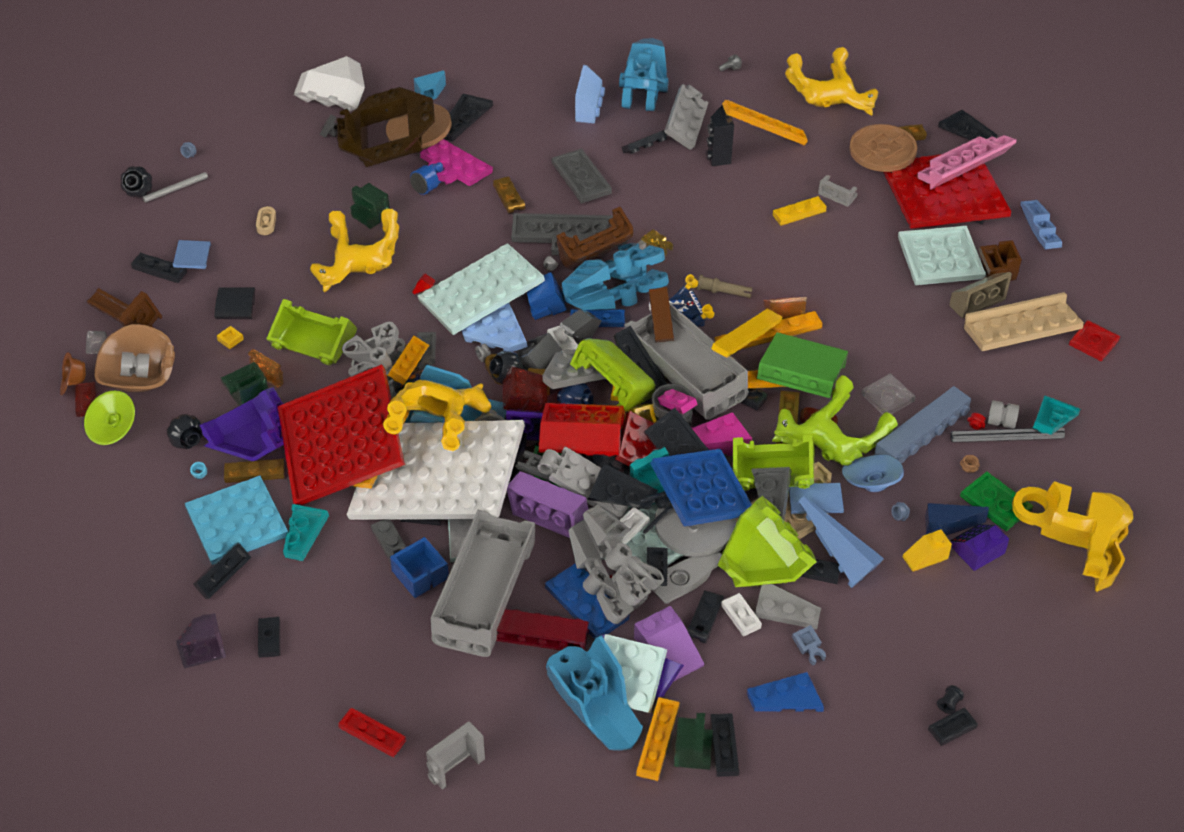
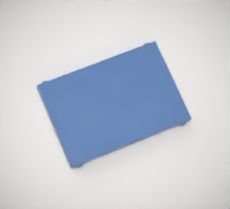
(191, 254)
(824, 495)

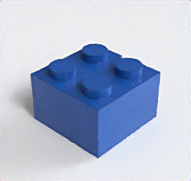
(419, 567)

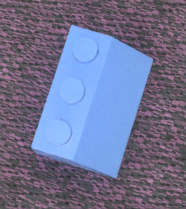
(588, 96)

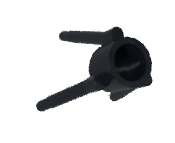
(662, 501)

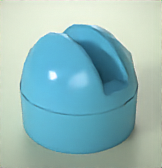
(199, 466)

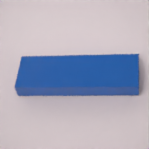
(608, 318)

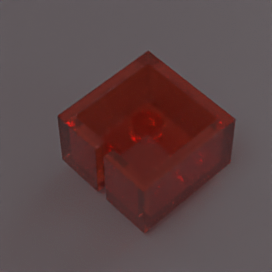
(523, 385)

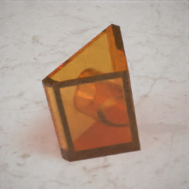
(787, 306)

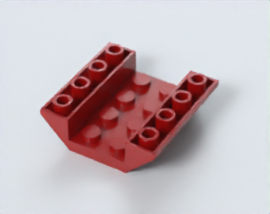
(582, 428)

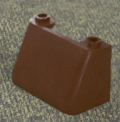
(575, 252)

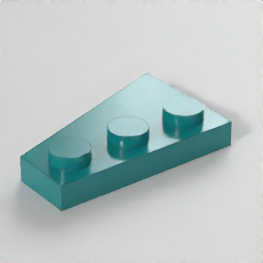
(1054, 415)

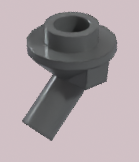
(734, 62)

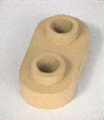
(266, 220)

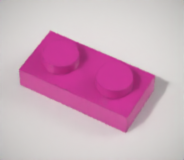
(678, 400)

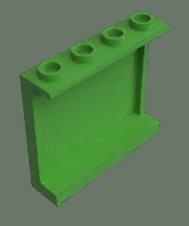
(802, 364)

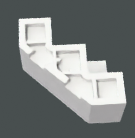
(333, 84)

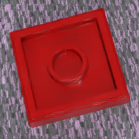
(1094, 340)

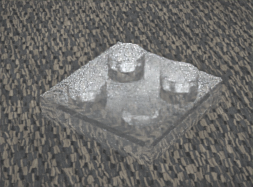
(888, 394)

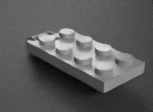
(686, 116)
(575, 475)

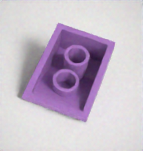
(668, 632)

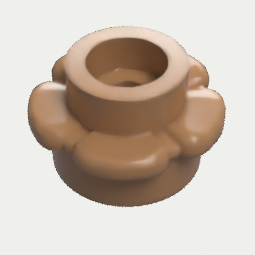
(970, 463)

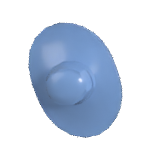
(874, 472)

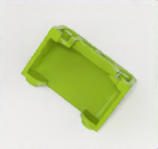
(310, 333)
(630, 381)
(796, 455)

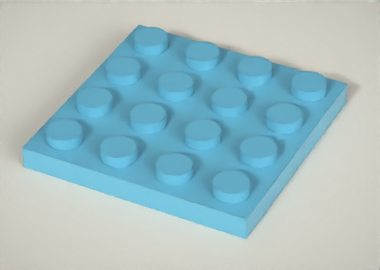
(236, 515)

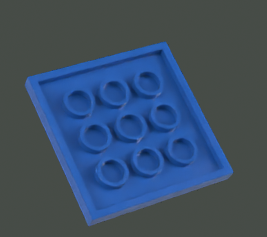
(701, 487)

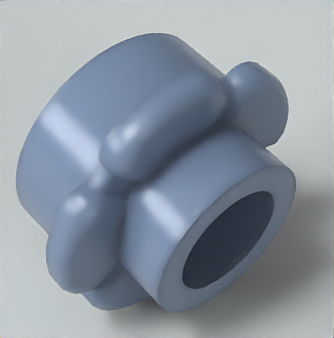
(188, 149)
(900, 511)

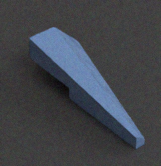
(851, 553)

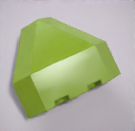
(764, 549)

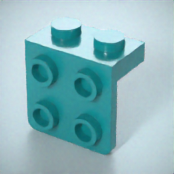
(643, 471)

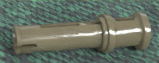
(716, 285)

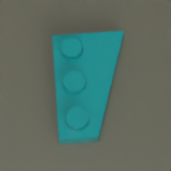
(303, 530)

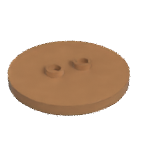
(398, 127)
(883, 147)

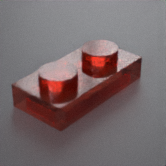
(84, 396)

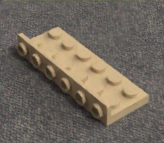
(1021, 322)

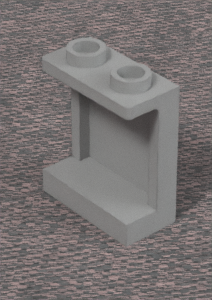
(452, 750)

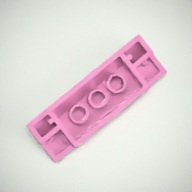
(964, 159)

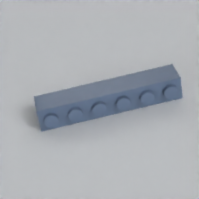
(925, 425)

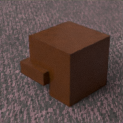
(1001, 259)

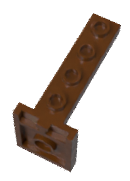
(140, 311)

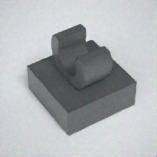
(330, 127)

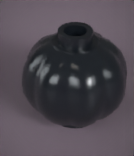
(136, 181)
(502, 363)
(187, 429)

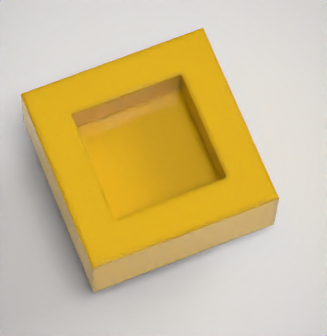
(230, 337)

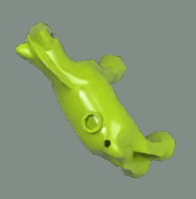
(826, 432)

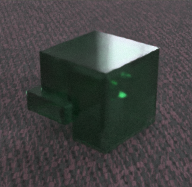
(368, 204)
(245, 383)
(693, 743)

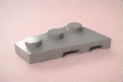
(786, 608)

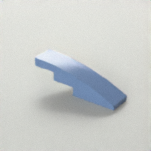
(1040, 224)

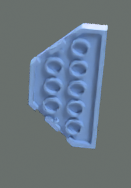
(497, 330)

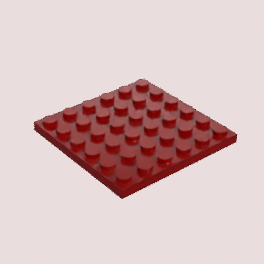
(959, 200)
(339, 436)

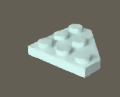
(640, 668)

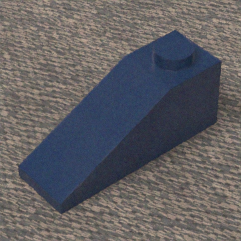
(953, 517)

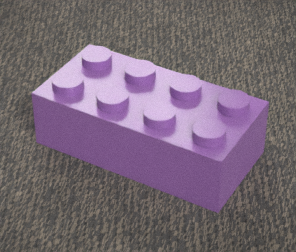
(545, 503)

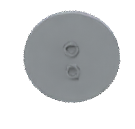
(696, 539)

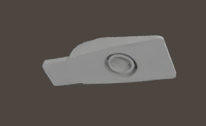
(687, 576)

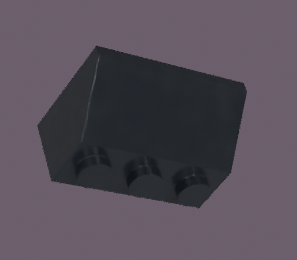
(720, 138)

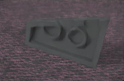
(773, 485)

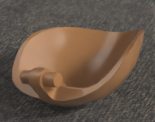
(135, 339)

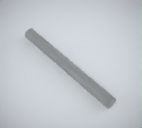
(175, 187)

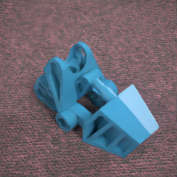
(646, 71)
(586, 287)

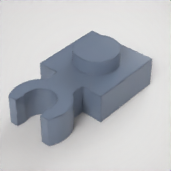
(808, 641)

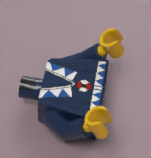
(689, 305)

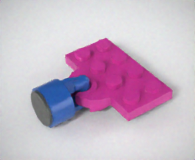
(447, 165)

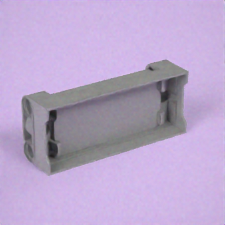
(691, 362)
(481, 584)

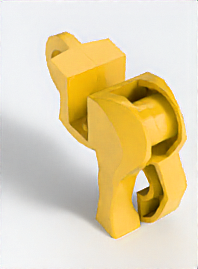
(1098, 530)

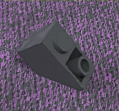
(581, 324)

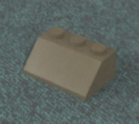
(980, 294)

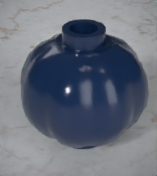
(575, 395)

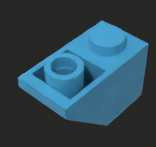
(430, 84)

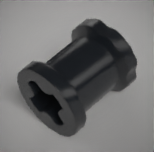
(950, 699)

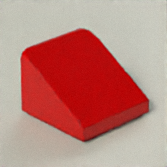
(424, 283)

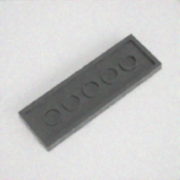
(544, 227)

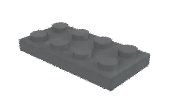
(581, 175)

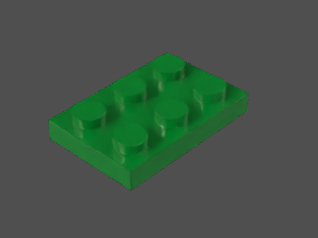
(992, 493)

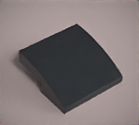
(234, 303)

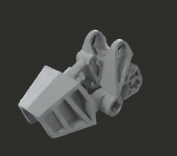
(376, 351)
(599, 538)

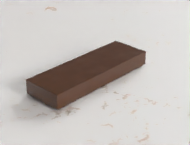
(661, 314)

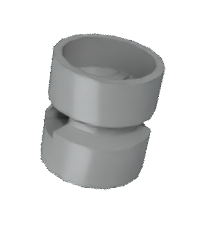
(134, 364)
(1003, 414)

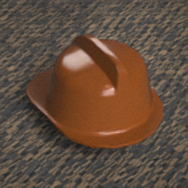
(72, 372)

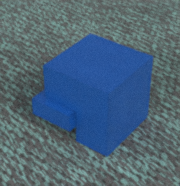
(546, 298)

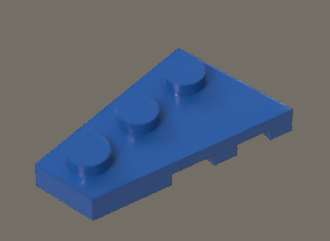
(787, 693)

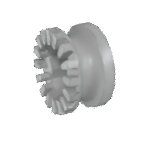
(482, 352)

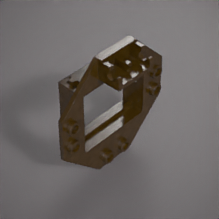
(398, 101)

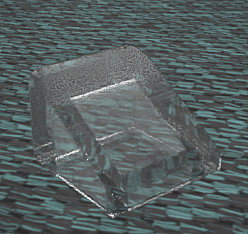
(94, 341)

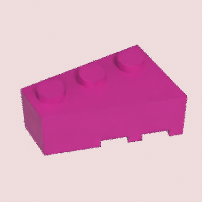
(720, 433)

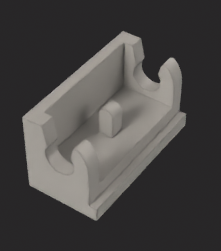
(836, 192)

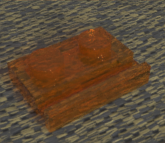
(269, 367)

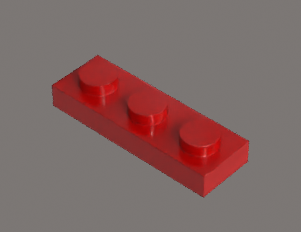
(372, 732)

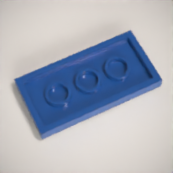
(570, 593)

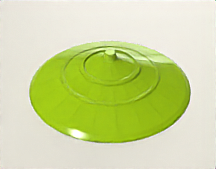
(109, 417)

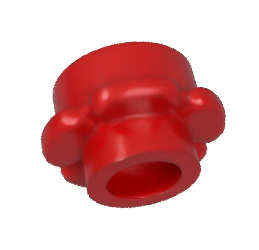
(976, 421)

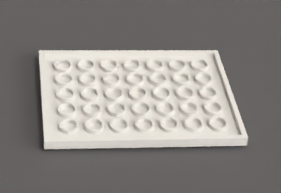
(443, 481)

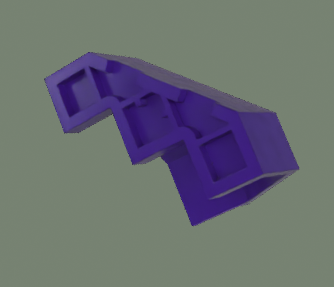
(249, 429)

